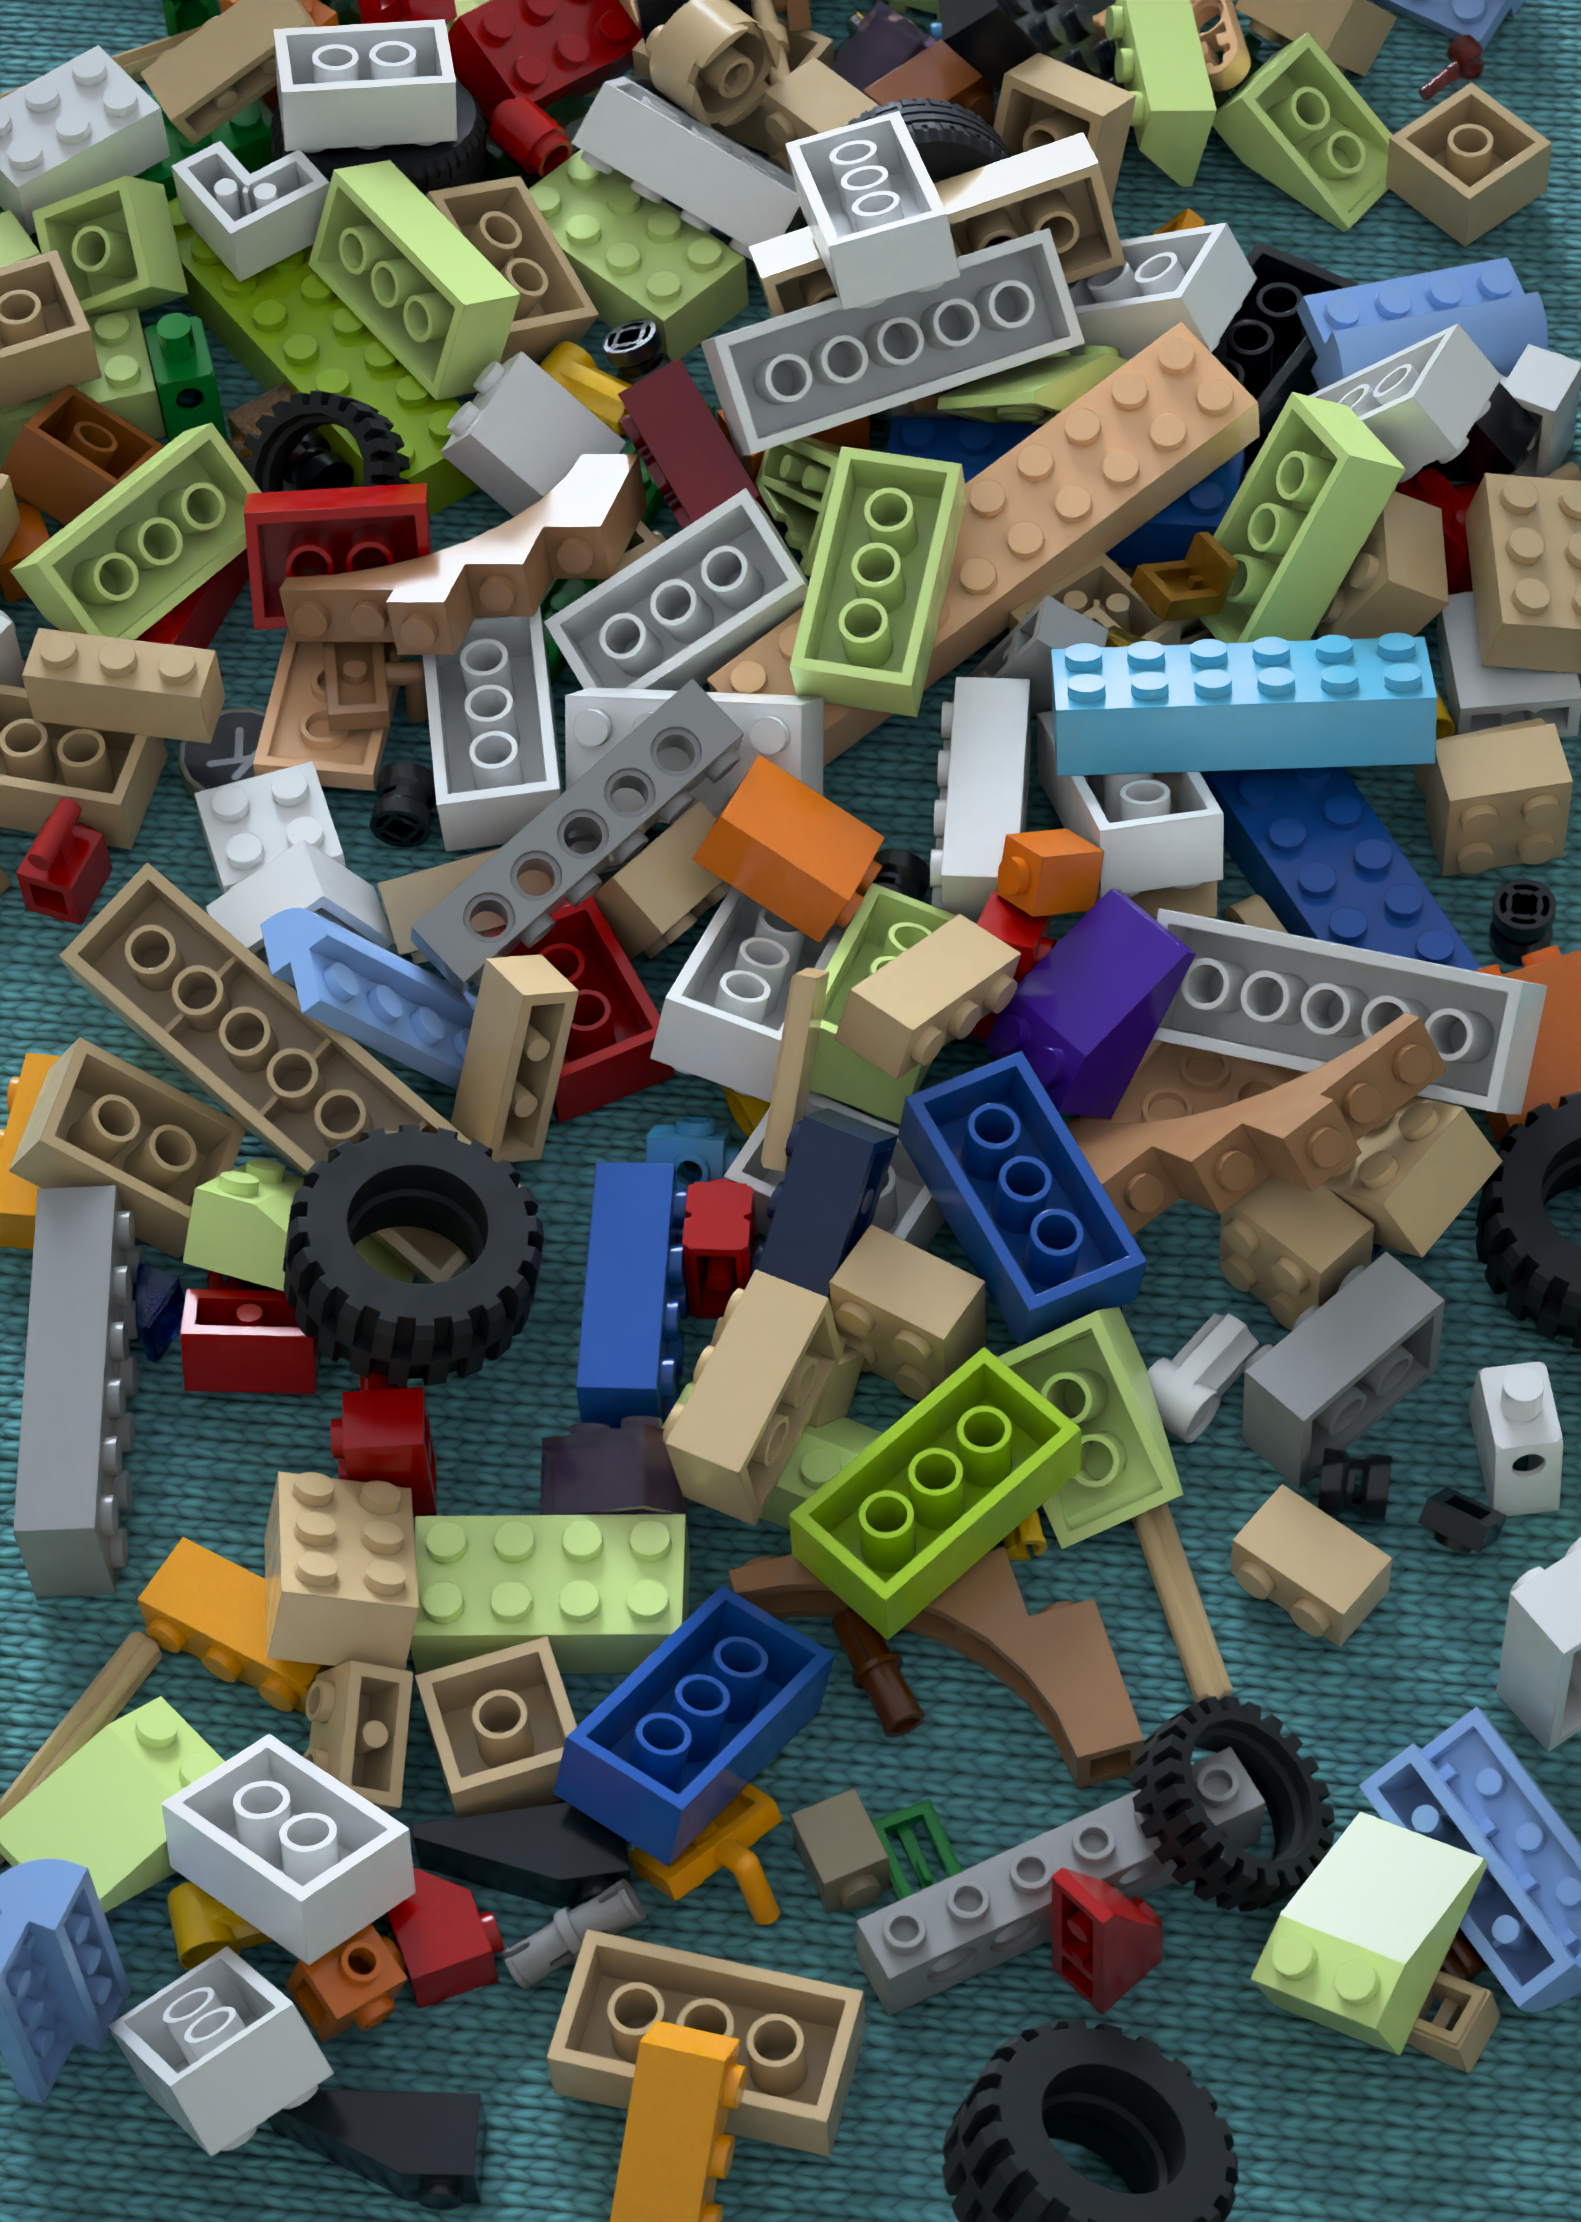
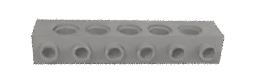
(684, 721)
(1006, 1900)

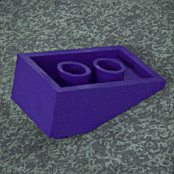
(1094, 1006)

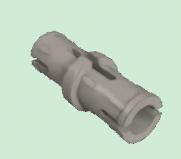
(562, 1938)

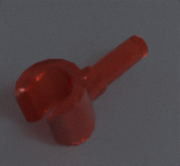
(1465, 62)

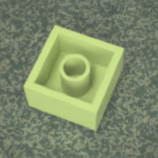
(115, 245)

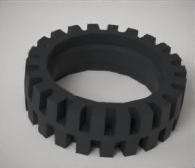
(309, 411)
(1192, 1837)

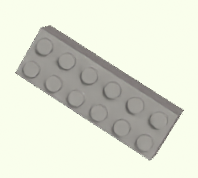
(78, 1393)

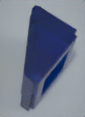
(158, 1309)

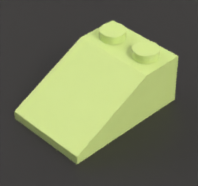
(1309, 133)
(1033, 390)
(243, 1225)
(1104, 1388)
(108, 1802)
(1369, 1932)

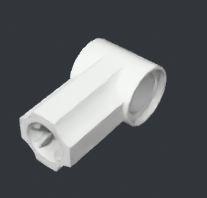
(1197, 1377)

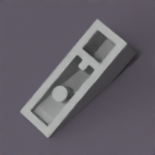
(1027, 649)

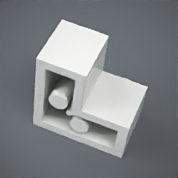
(248, 216)
(1549, 392)
(305, 880)

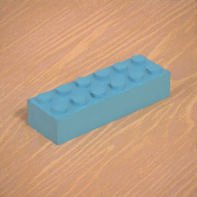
(1243, 705)

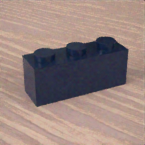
(824, 1198)

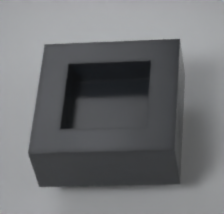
(1461, 1521)

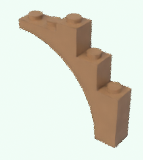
(505, 572)
(1290, 1132)
(1049, 1659)

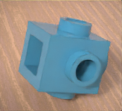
(692, 1140)

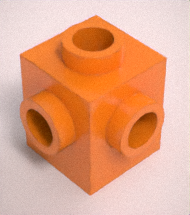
(349, 1984)

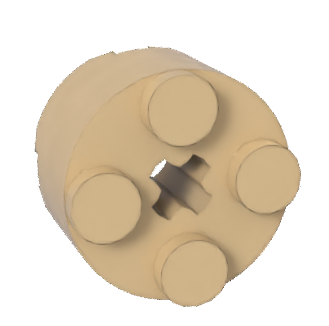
(712, 61)

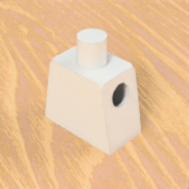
(1513, 1418)

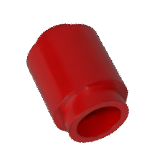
(529, 136)

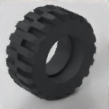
(426, 1185)
(1514, 1232)
(1103, 2096)

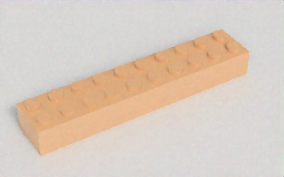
(1053, 507)

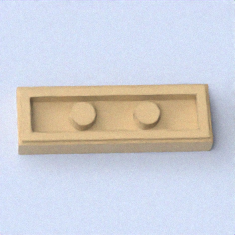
(794, 1063)

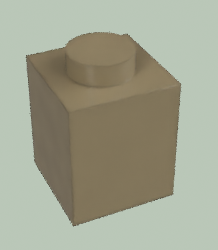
(841, 1852)

